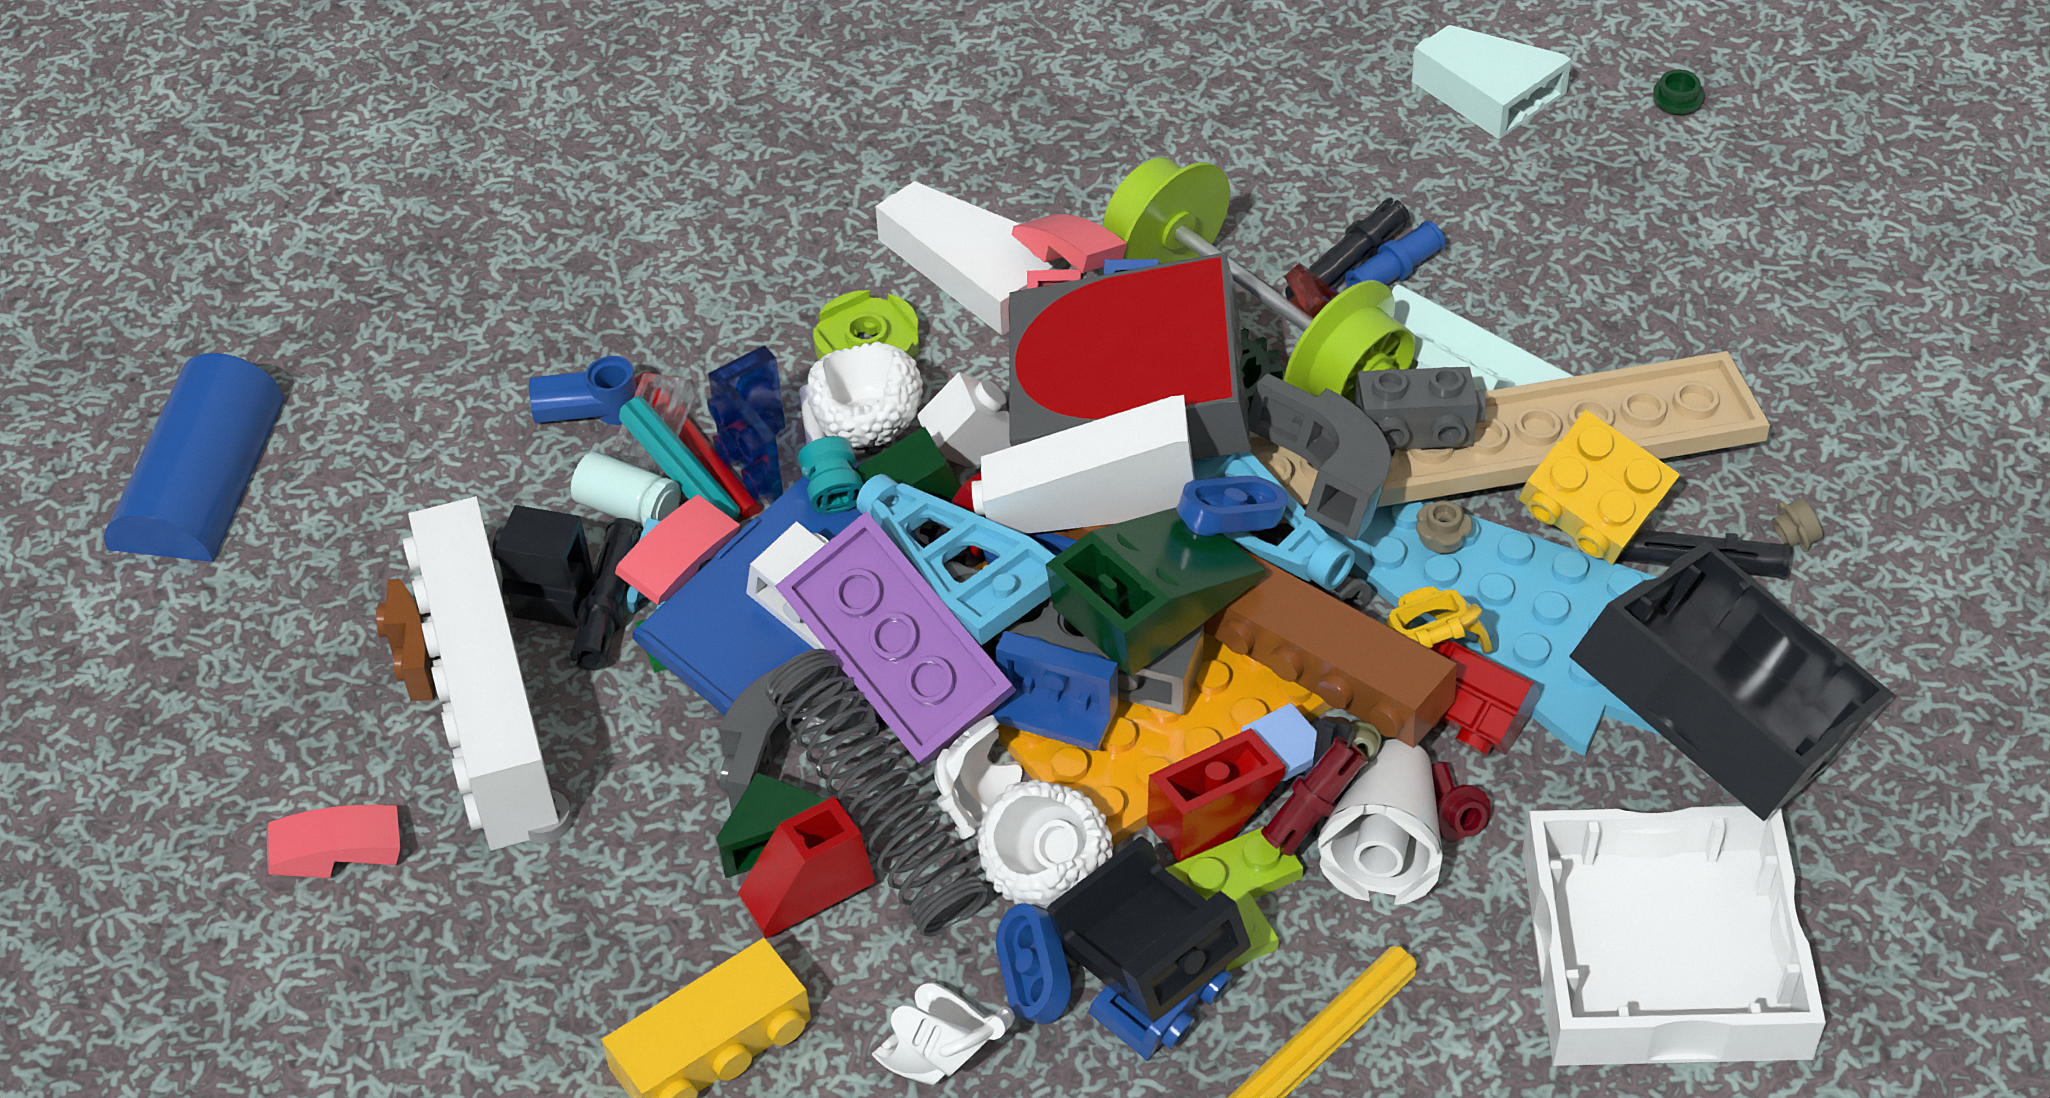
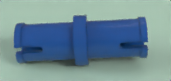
(1399, 257)

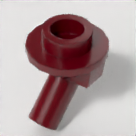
(1458, 805)

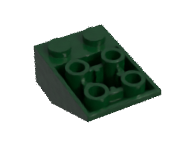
(1146, 584)

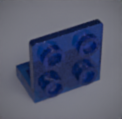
(748, 418)

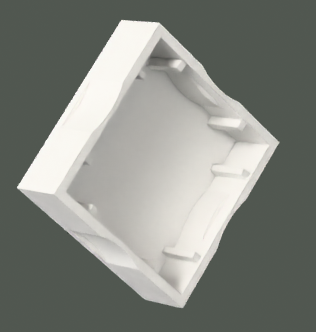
(1669, 937)

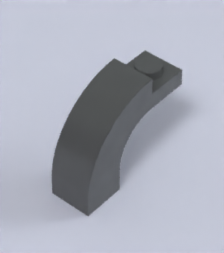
(1336, 440)
(756, 733)

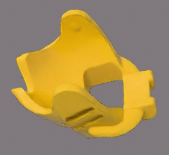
(1451, 616)

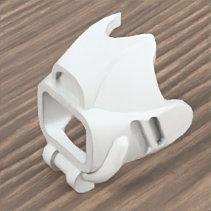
(970, 780)
(938, 1034)

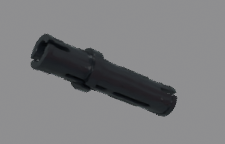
(1359, 243)
(1750, 556)
(602, 609)

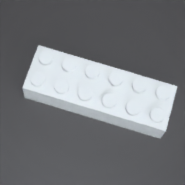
(478, 674)

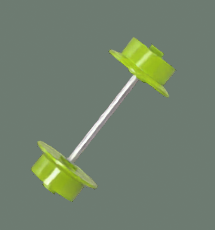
(1177, 216)

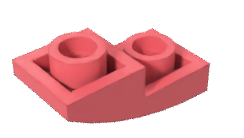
(1071, 237)
(676, 548)
(314, 839)

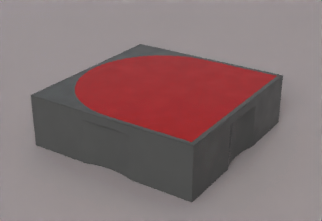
(1129, 342)

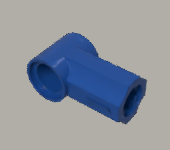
(586, 394)

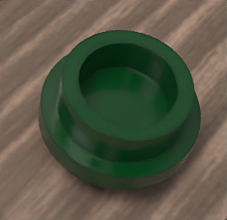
(1678, 92)

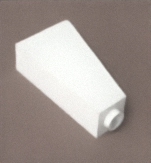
(960, 249)
(1090, 472)

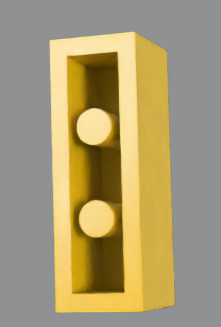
(710, 1027)

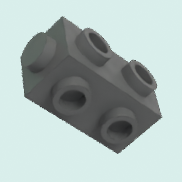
(1422, 406)

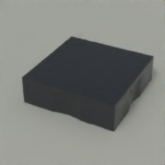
(1731, 678)

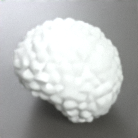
(865, 393)
(1041, 841)

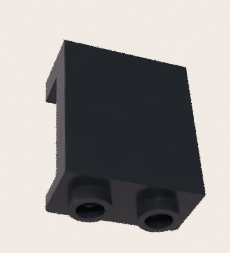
(1147, 930)

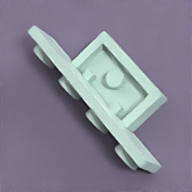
(1453, 341)

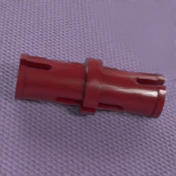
(1314, 795)

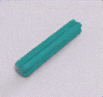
(674, 456)

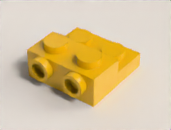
(1597, 487)

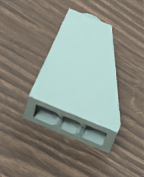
(1489, 77)

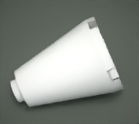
(1385, 828)

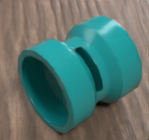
(829, 467)

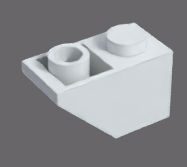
(968, 419)

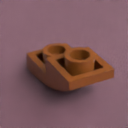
(402, 626)

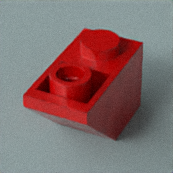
(806, 868)

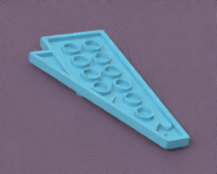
(1533, 603)

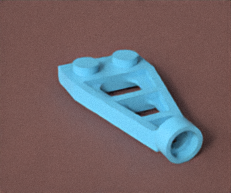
(1306, 551)
(991, 596)

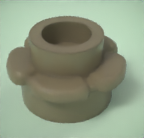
(1797, 524)
(1443, 526)

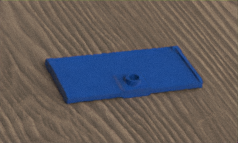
(714, 630)

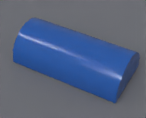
(197, 460)

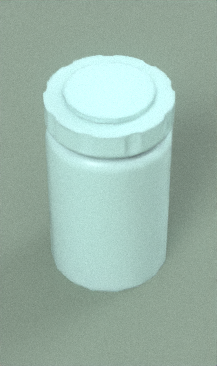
(623, 489)

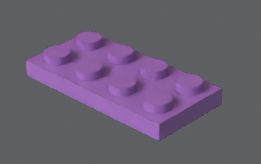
(895, 639)

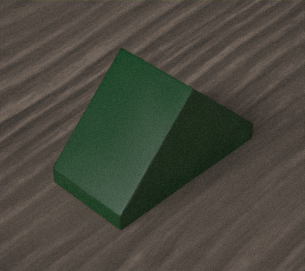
(915, 463)
(755, 820)

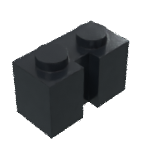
(544, 565)

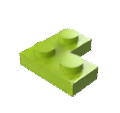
(1242, 871)

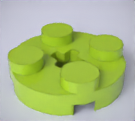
(858, 312)

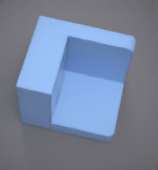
(1288, 737)

